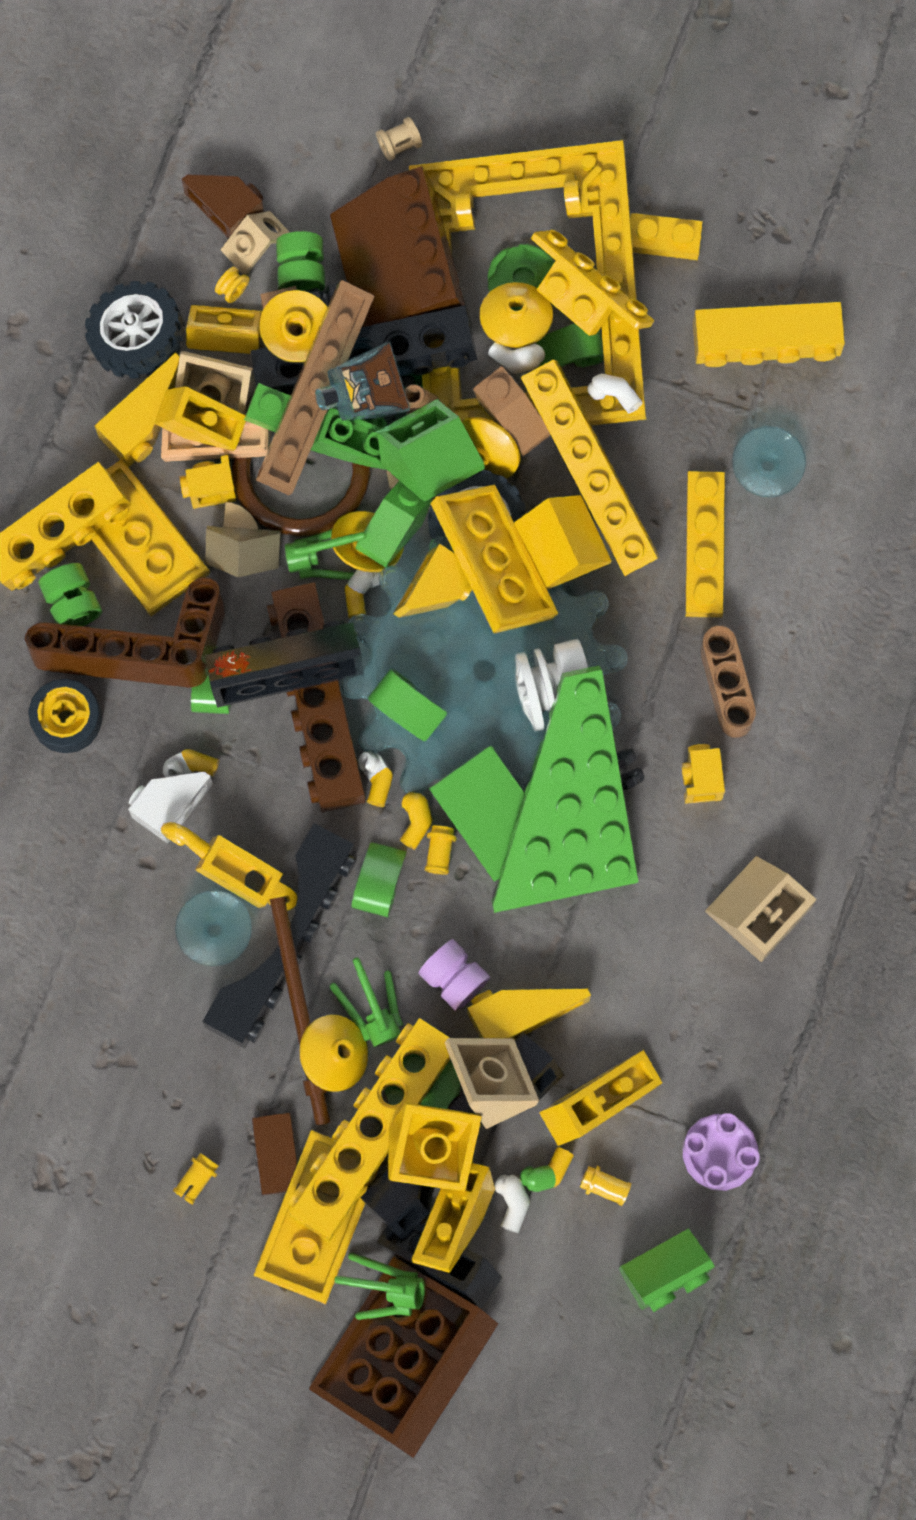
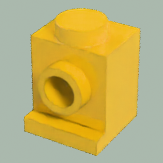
(208, 483)
(703, 774)

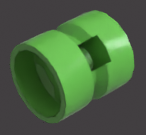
(300, 261)
(68, 593)

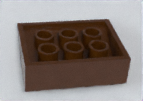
(398, 248)
(402, 1368)

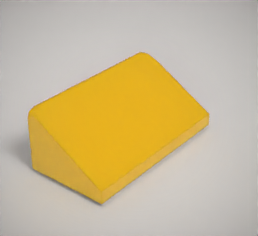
(223, 329)

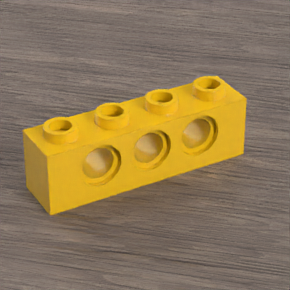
(64, 507)

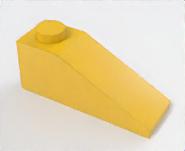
(130, 425)
(519, 1011)
(600, 1098)
(454, 1221)

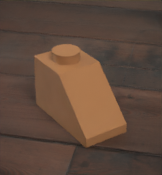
(511, 409)

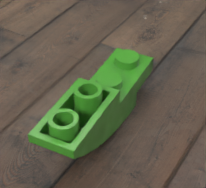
(345, 440)

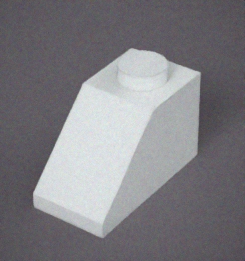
(168, 800)

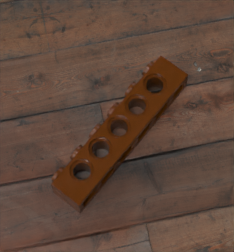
(345, 788)

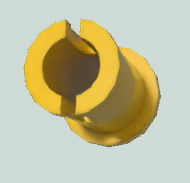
(439, 849)
(197, 1176)
(605, 1185)

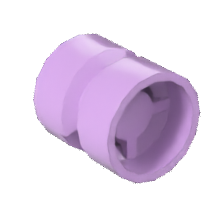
(450, 971)

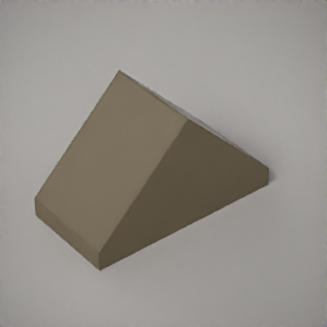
(242, 550)

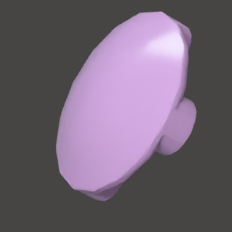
(720, 1152)

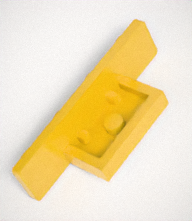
(582, 291)

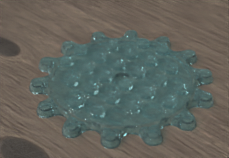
(439, 658)

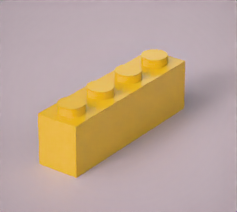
(768, 333)

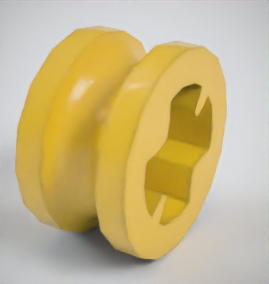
(232, 284)

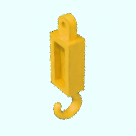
(229, 865)

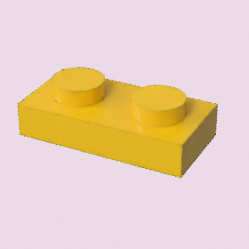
(666, 236)

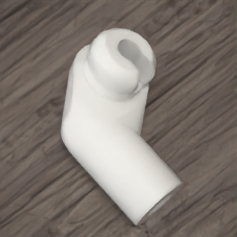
(517, 360)
(617, 387)
(516, 1199)

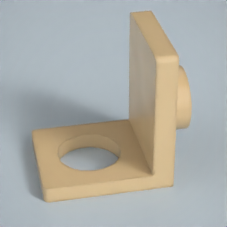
(252, 240)

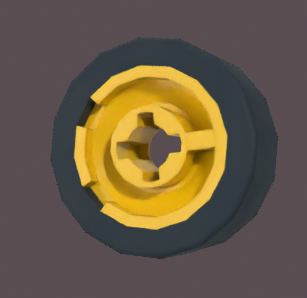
(79, 728)

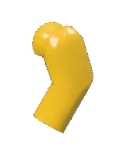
(419, 816)

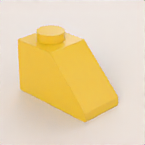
(200, 418)
(435, 585)

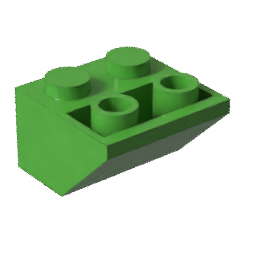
(429, 450)
(667, 1269)

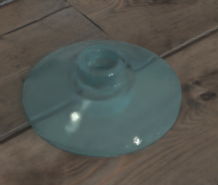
(769, 445)
(207, 910)

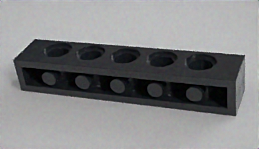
(412, 332)

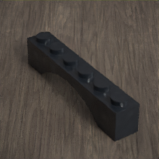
(241, 1005)
(405, 1204)

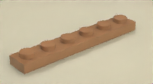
(302, 414)

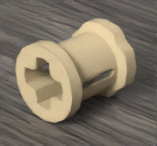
(399, 139)

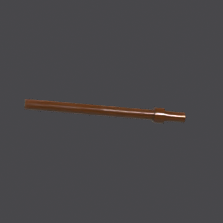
(297, 999)

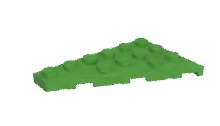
(574, 810)

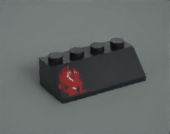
(284, 663)

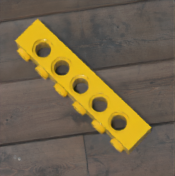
(590, 467)
(327, 1217)

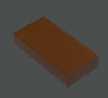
(275, 1152)

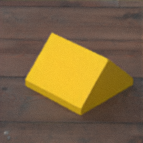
(562, 540)
(432, 1146)

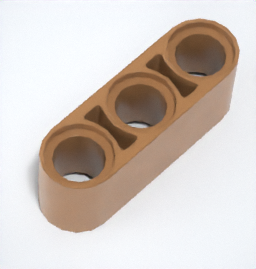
(727, 664)

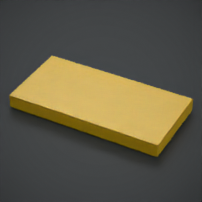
(146, 546)
(494, 558)
(295, 1254)

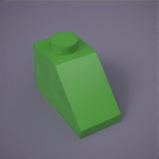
(393, 524)

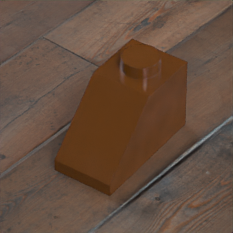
(223, 199)

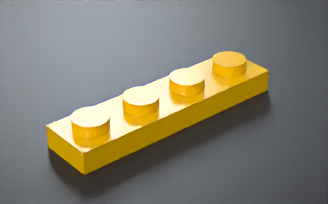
(704, 544)

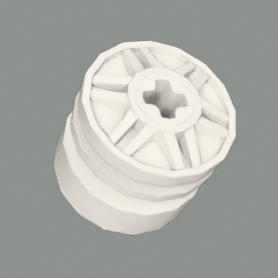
(539, 684)

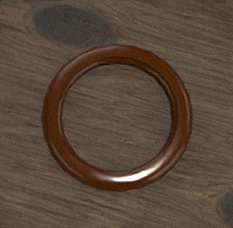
(293, 526)

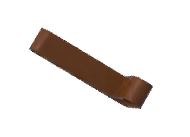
(136, 649)

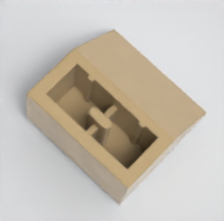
(761, 907)

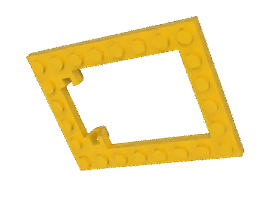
(600, 179)

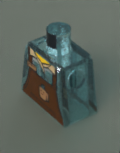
(365, 386)

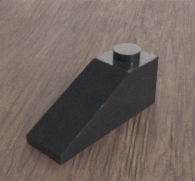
(470, 1277)

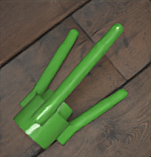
(303, 554)
(381, 1026)
(404, 1292)

